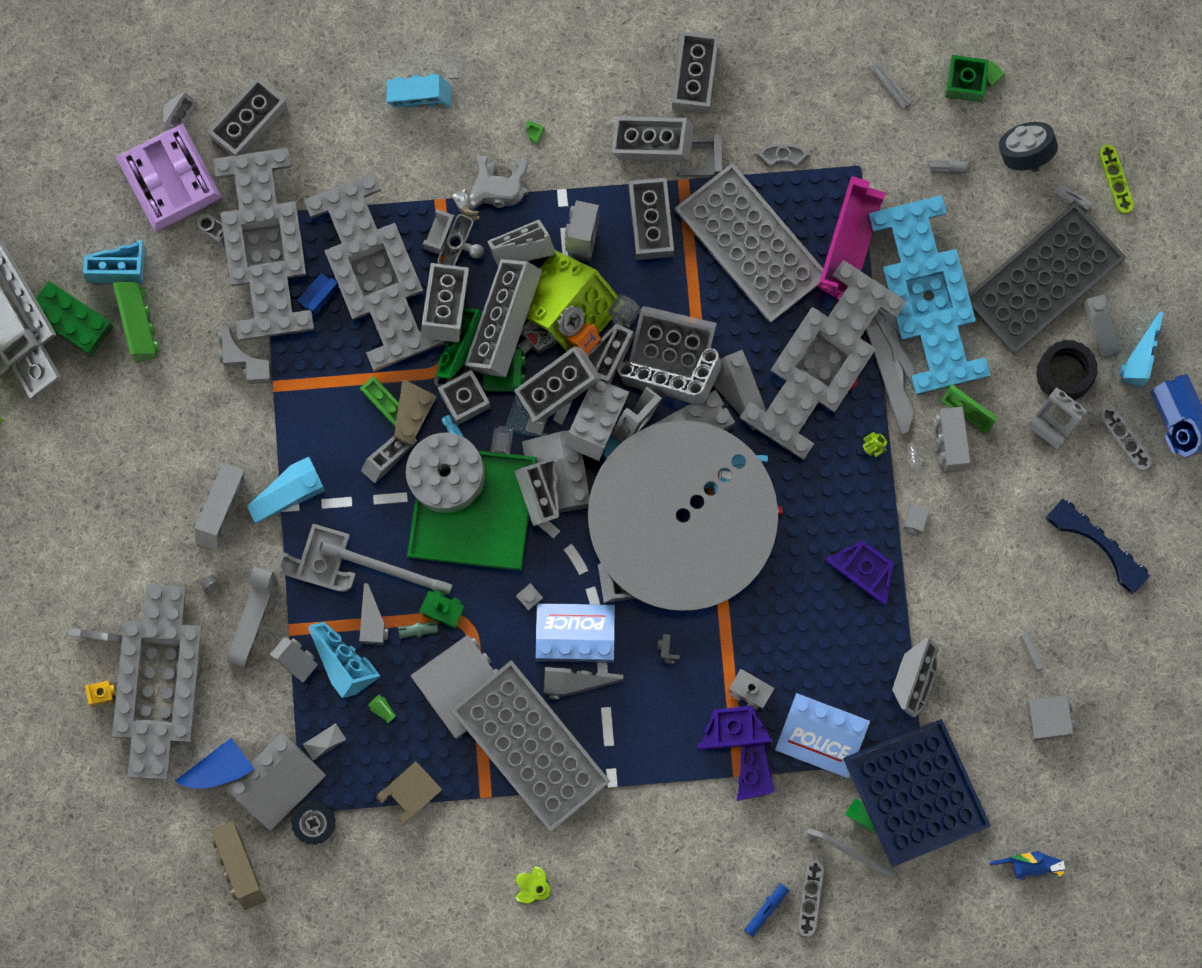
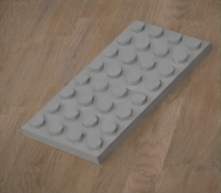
(751, 242)
(530, 745)

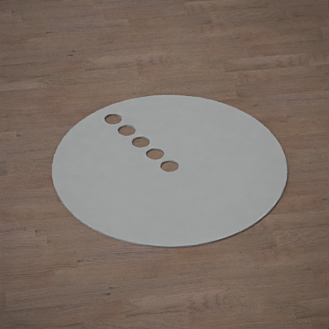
(637, 524)

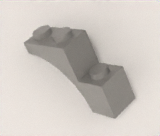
(255, 371)

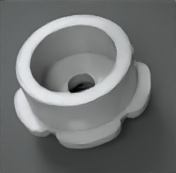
(209, 582)

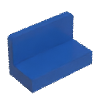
(318, 293)

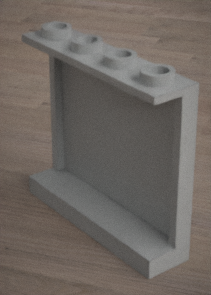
(452, 678)

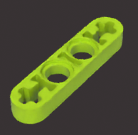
(1117, 179)

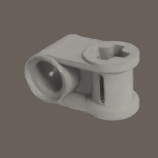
(215, 232)

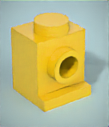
(95, 699)

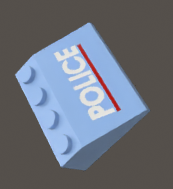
(575, 633)
(821, 734)

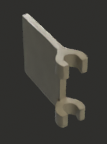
(411, 791)

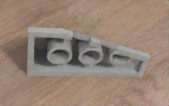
(737, 383)

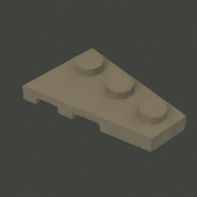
(412, 411)

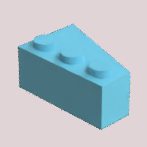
(116, 265)

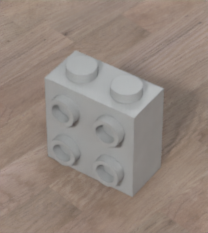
(1050, 717)

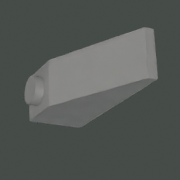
(1101, 325)
(385, 458)
(372, 625)

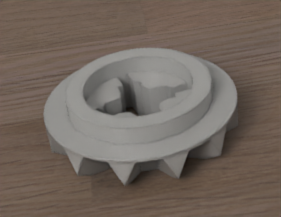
(576, 322)

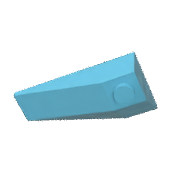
(344, 667)

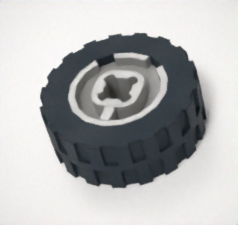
(313, 822)

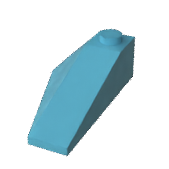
(1140, 363)
(292, 487)

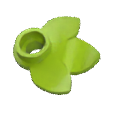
(529, 886)

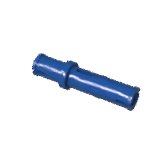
(767, 909)

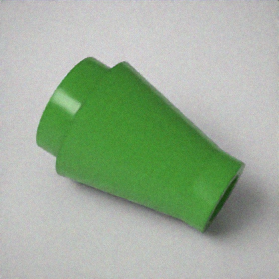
(382, 708)

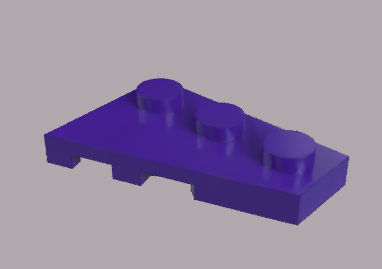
(755, 773)

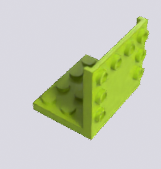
(566, 284)

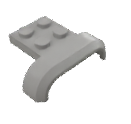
(317, 566)

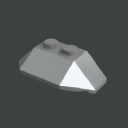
(916, 676)

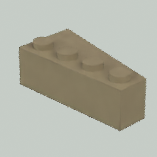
(237, 865)

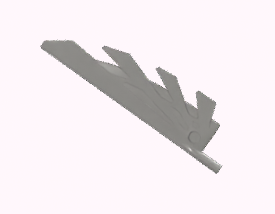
(892, 365)

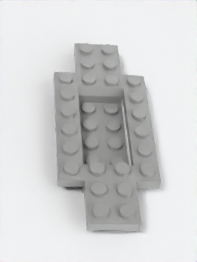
(21, 347)
(160, 626)

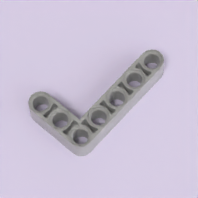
(673, 381)
(255, 611)

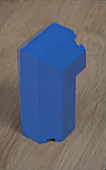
(1181, 414)

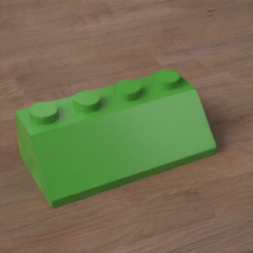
(135, 321)

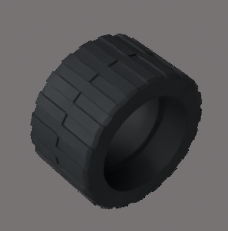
(1075, 350)

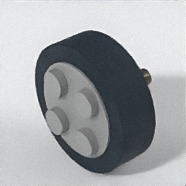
(1028, 146)

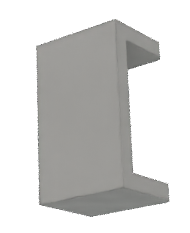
(439, 231)

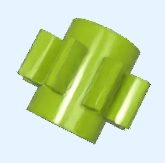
(875, 444)

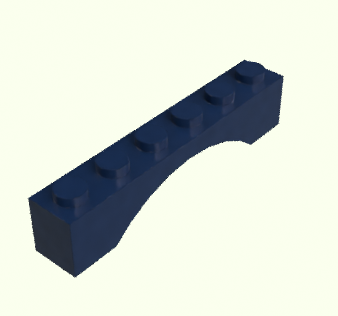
(1128, 572)

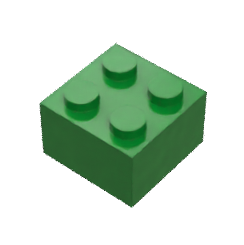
(967, 78)

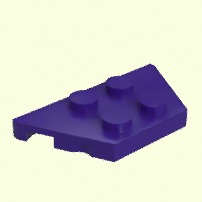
(865, 568)
(734, 729)

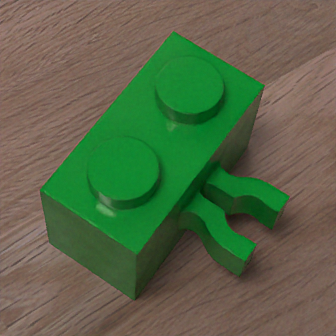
(442, 609)

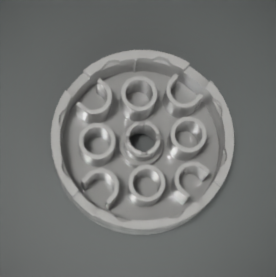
(433, 457)

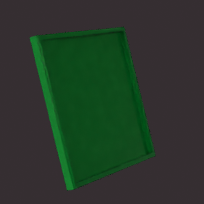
(484, 533)

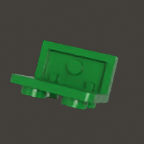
(513, 378)

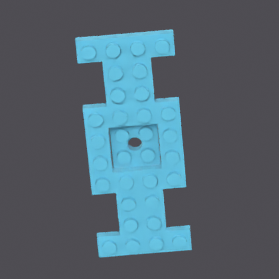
(919, 273)

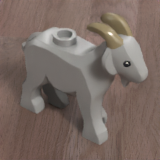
(492, 189)

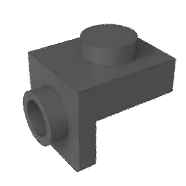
(663, 646)

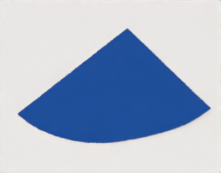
(219, 767)

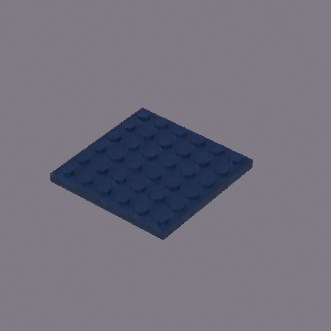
(916, 792)

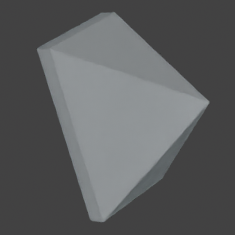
(178, 110)
(324, 742)

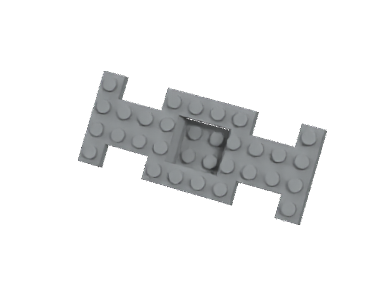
(270, 242)
(366, 272)
(816, 356)

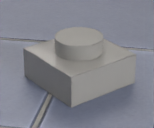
(529, 597)

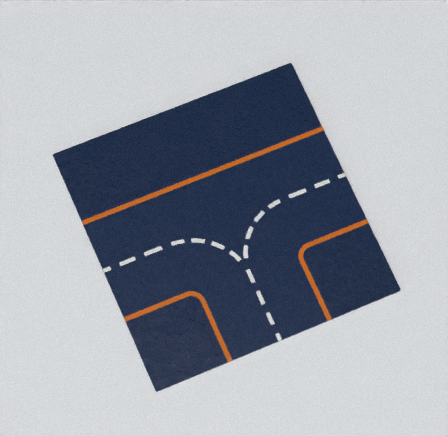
(791, 627)

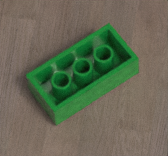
(73, 319)

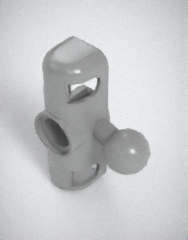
(453, 253)

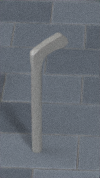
(852, 852)

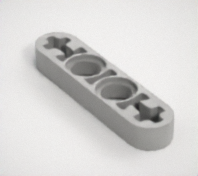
(1127, 437)
(808, 898)

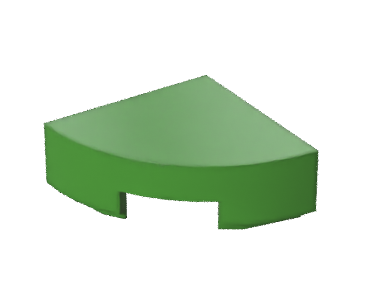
(994, 74)
(534, 131)

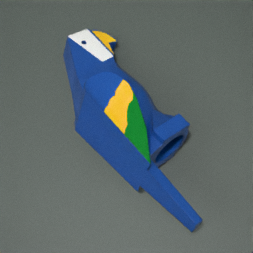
(1033, 864)

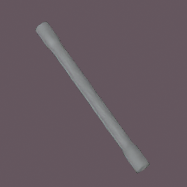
(337, 551)

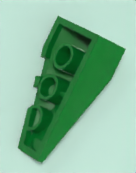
(457, 352)

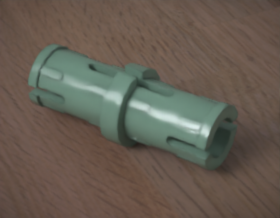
(418, 630)

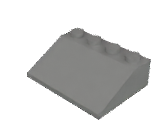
(670, 341)
(570, 469)
(278, 782)

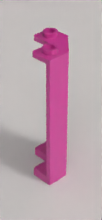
(851, 233)

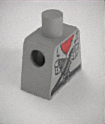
(536, 339)

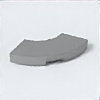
(783, 154)
(95, 635)

